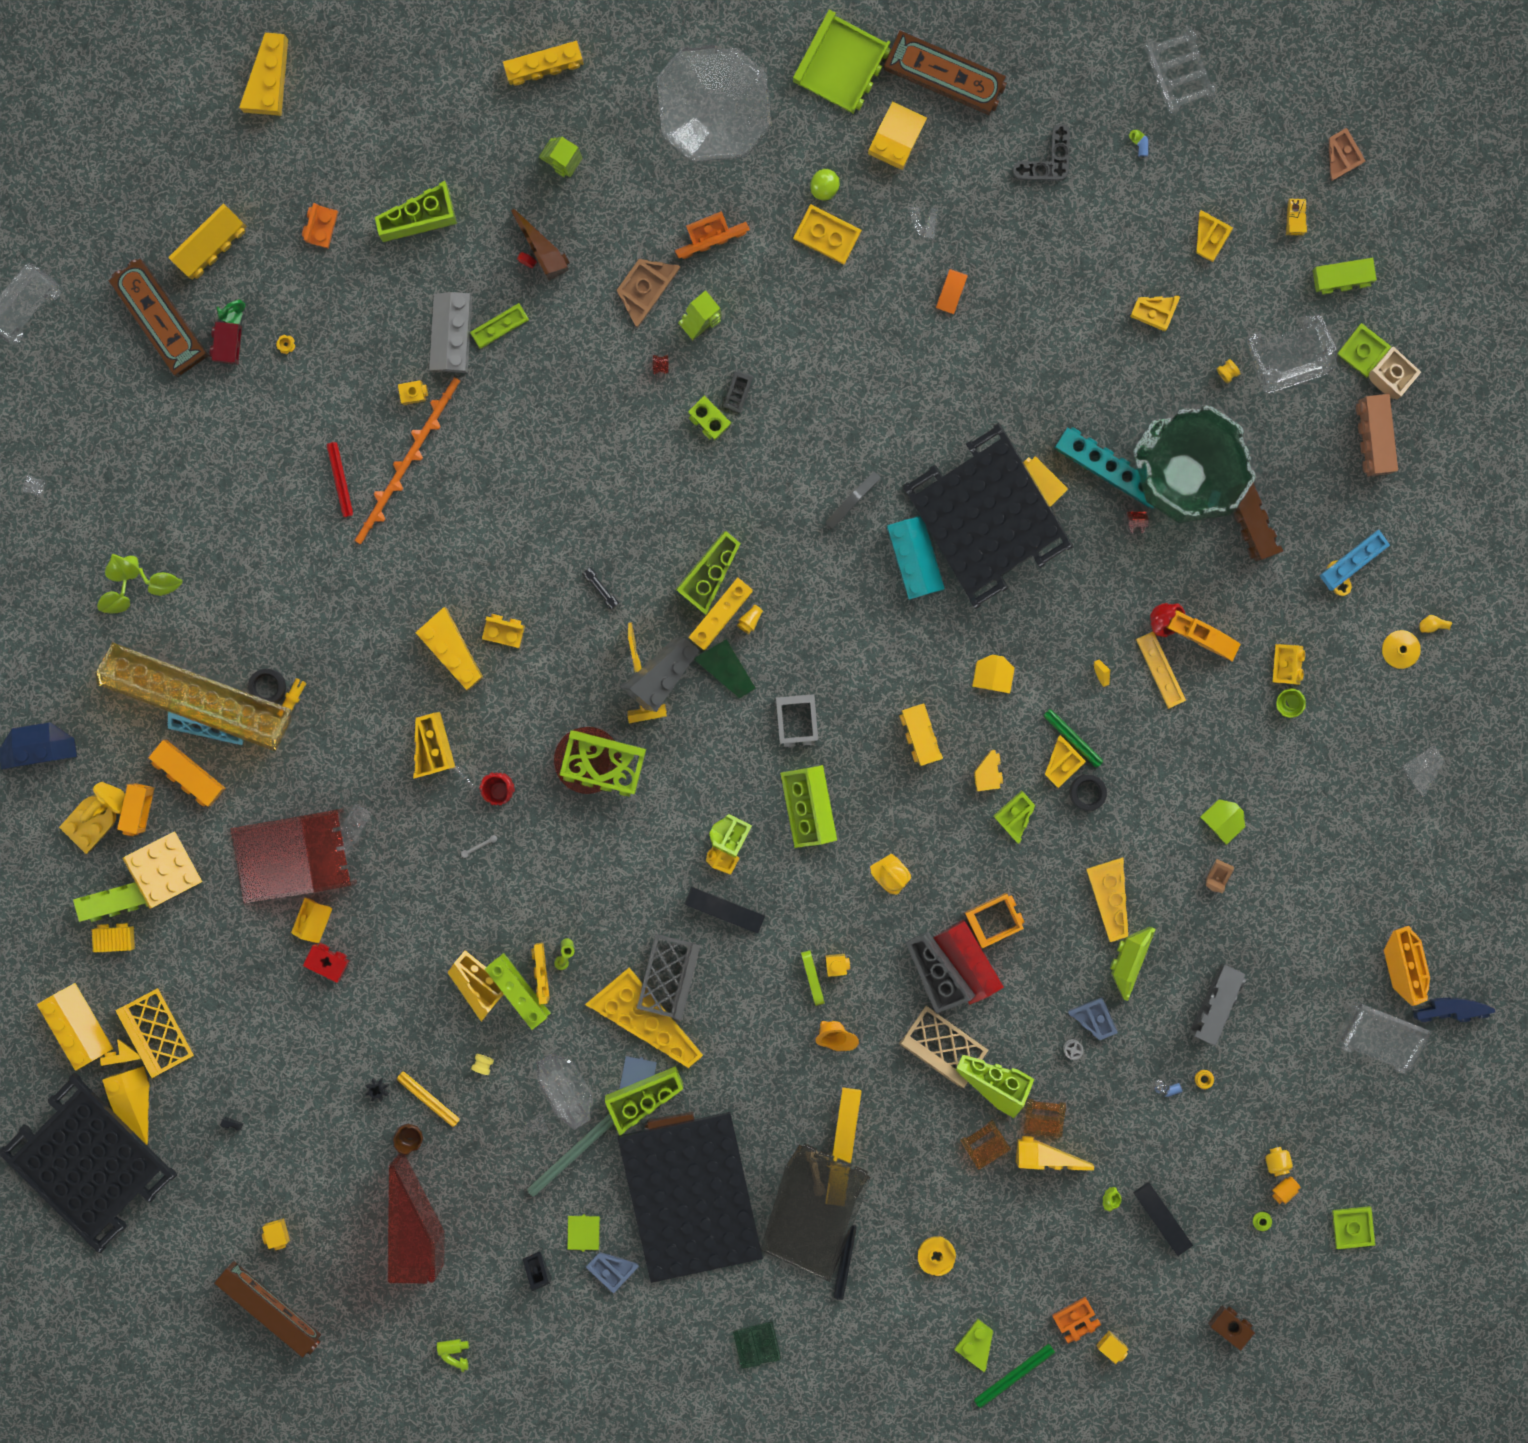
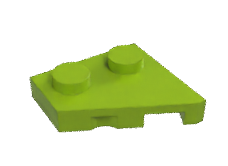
(1015, 815)

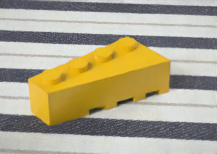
(267, 78)
(448, 645)

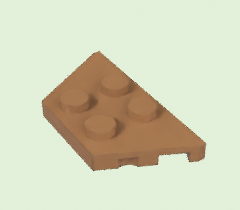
(644, 287)

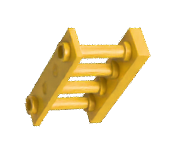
(721, 614)

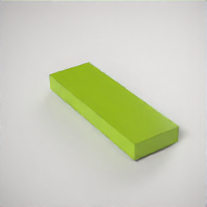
(499, 326)

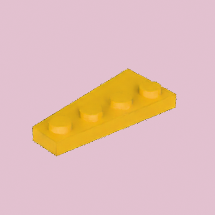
(1109, 891)

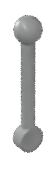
(465, 853)

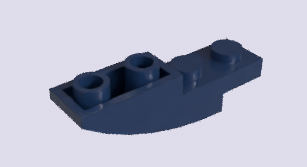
(1461, 1009)

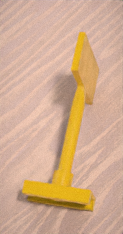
(640, 714)

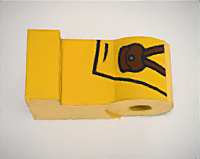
(1296, 217)

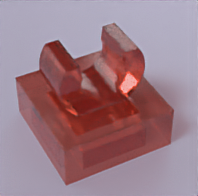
(1137, 519)

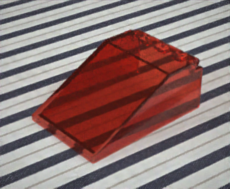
(290, 856)
(414, 1229)

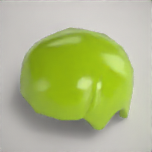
(824, 184)
(1295, 701)

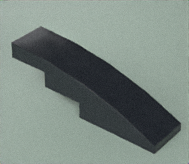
(724, 909)
(1163, 1218)

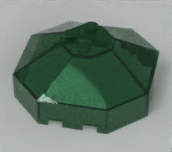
(1194, 465)

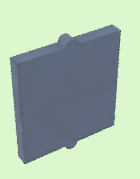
(636, 1070)

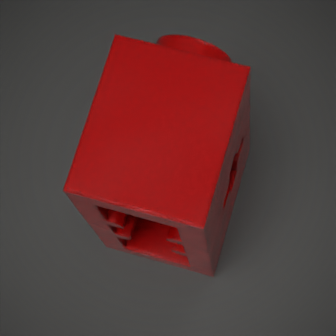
(316, 963)

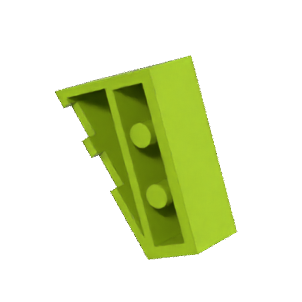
(562, 156)
(701, 314)

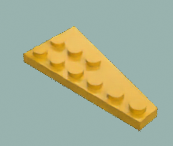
(619, 1003)

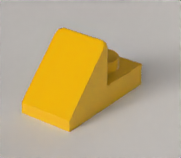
(126, 1054)

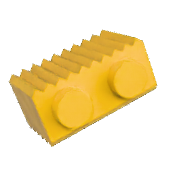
(113, 938)

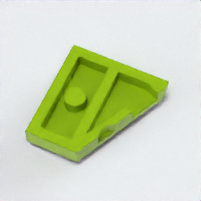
(976, 1344)

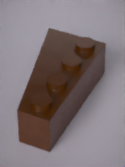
(1255, 527)

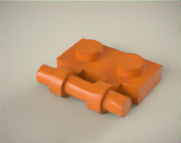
(1073, 1315)

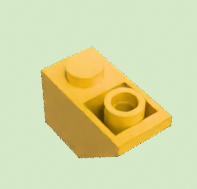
(987, 773)

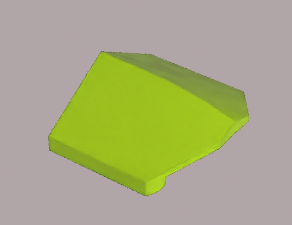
(1224, 819)
(729, 834)

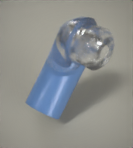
(1165, 1090)

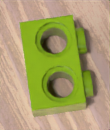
(713, 415)

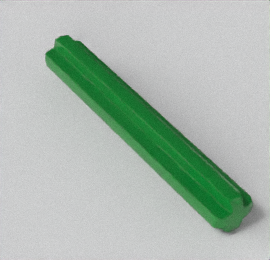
(1073, 738)

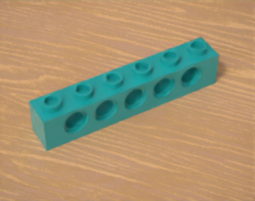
(1065, 447)

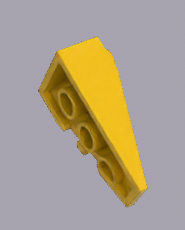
(130, 1099)

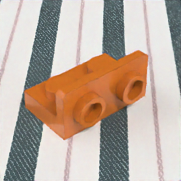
(319, 226)

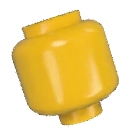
(1279, 1161)

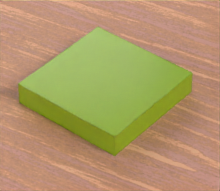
(1363, 350)
(1353, 1227)

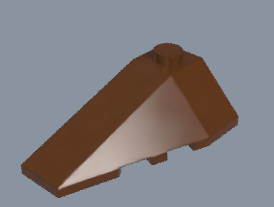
(546, 253)

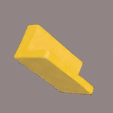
(311, 920)

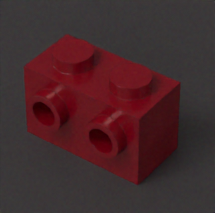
(226, 343)

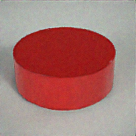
(526, 260)

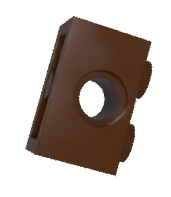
(1240, 1335)

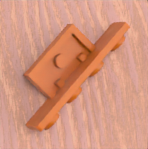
(709, 232)

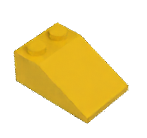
(897, 135)

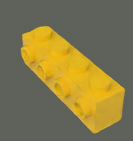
(543, 62)

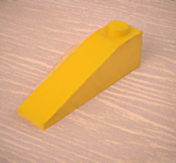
(1037, 1155)

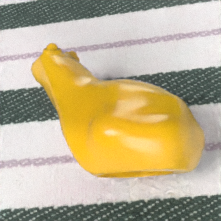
(1433, 623)

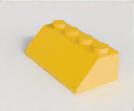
(207, 242)
(75, 1026)

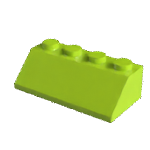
(808, 806)

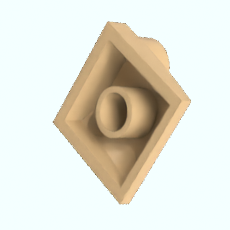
(1393, 374)

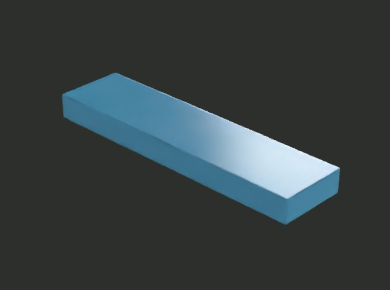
(1354, 560)

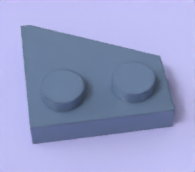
(1095, 1018)
(611, 1270)

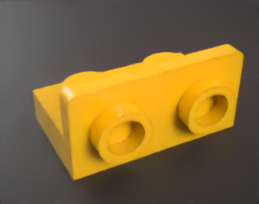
(502, 631)
(1288, 664)

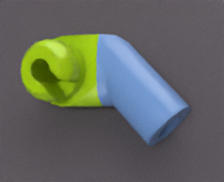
(1141, 141)

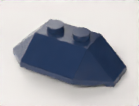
(36, 745)

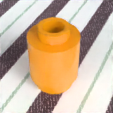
(1285, 1190)

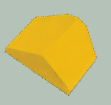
(994, 674)

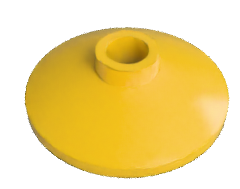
(1392, 653)

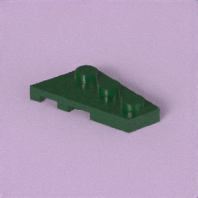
(726, 667)

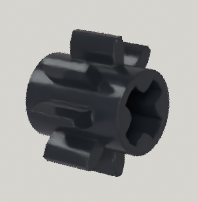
(382, 1087)

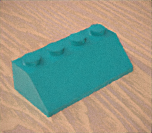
(915, 557)

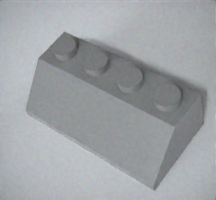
(450, 332)

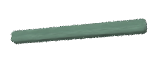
(570, 1156)

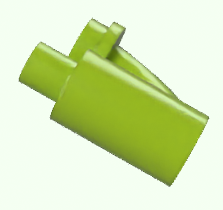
(567, 951)
(451, 1347)

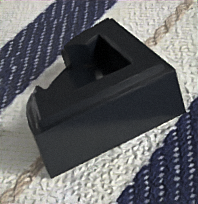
(228, 1122)

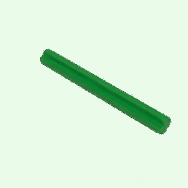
(1014, 1376)

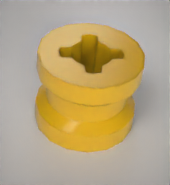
(1228, 371)

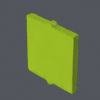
(583, 1232)

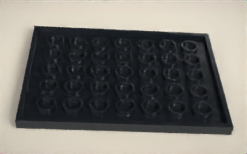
(690, 1197)

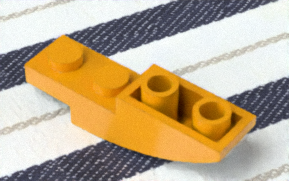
(1204, 635)

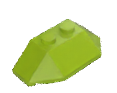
(1130, 959)

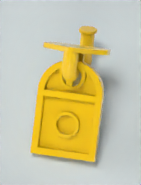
(88, 821)

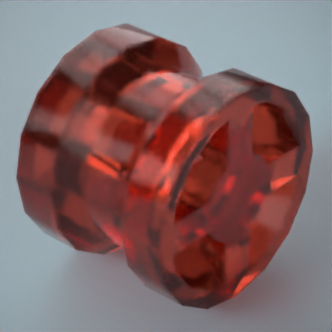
(660, 364)

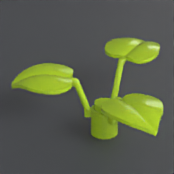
(128, 568)

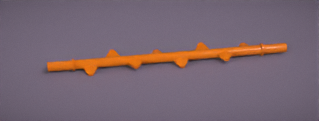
(401, 466)

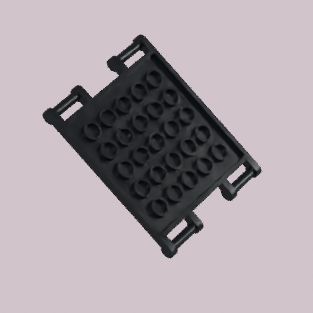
(988, 516)
(86, 1163)

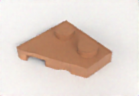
(1343, 154)

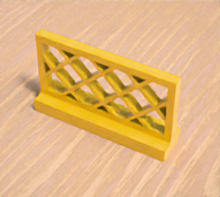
(139, 1040)

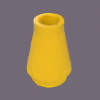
(749, 620)

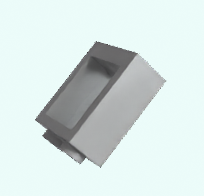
(807, 740)

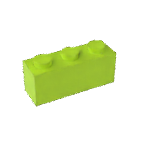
(1344, 275)

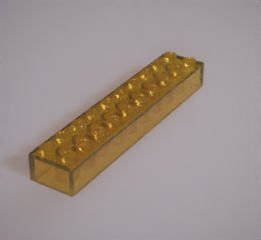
(193, 696)

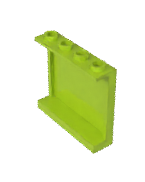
(841, 63)

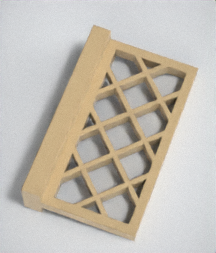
(929, 1057)

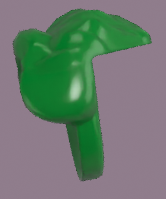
(231, 312)

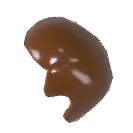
(406, 1145)

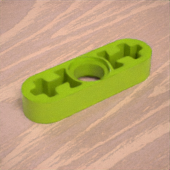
(812, 978)

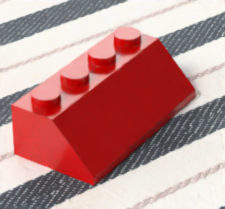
(969, 960)

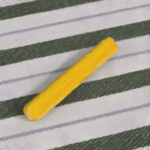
(428, 1099)

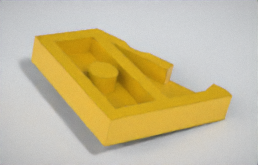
(1211, 236)
(1155, 311)
(1063, 762)

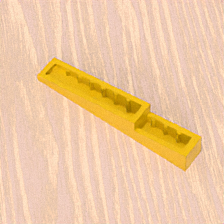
(846, 1124)

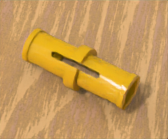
(293, 695)

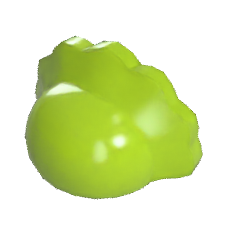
(1111, 1199)

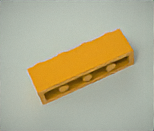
(187, 773)

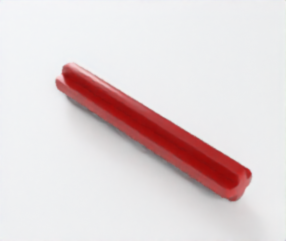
(340, 480)

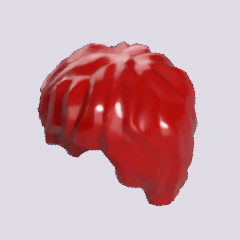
(1161, 617)
(497, 788)

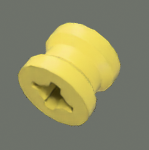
(482, 1064)

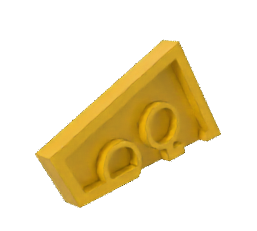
(540, 973)

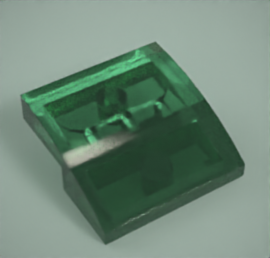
(757, 1345)

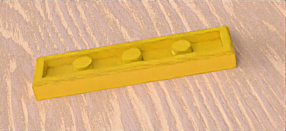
(1160, 669)

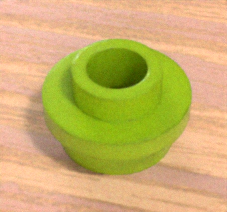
(1262, 1215)

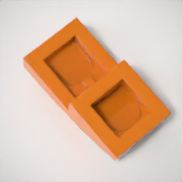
(951, 291)

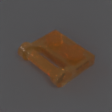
(1044, 1124)
(988, 1150)

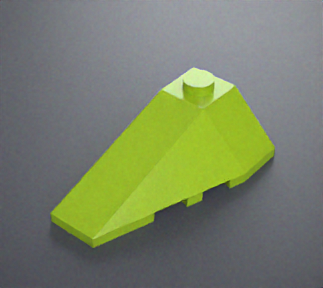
(1000, 1086)

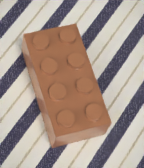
(1377, 435)

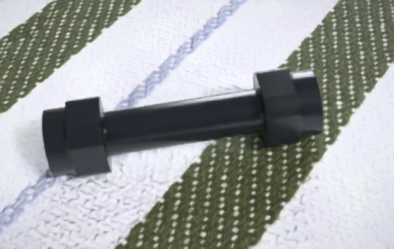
(590, 575)

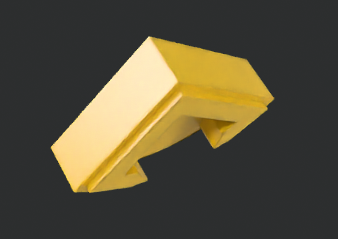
(1102, 672)

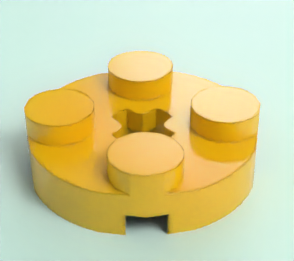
(946, 1260)

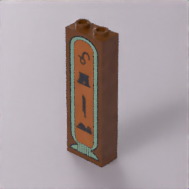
(946, 72)
(158, 317)
(268, 1309)

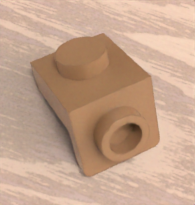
(1218, 876)

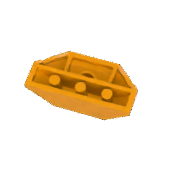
(1407, 965)

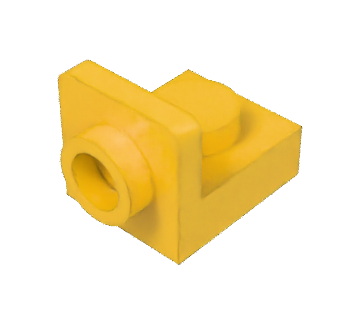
(721, 861)

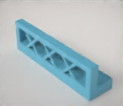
(205, 731)

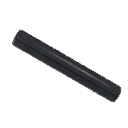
(844, 1265)

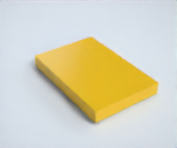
(827, 234)

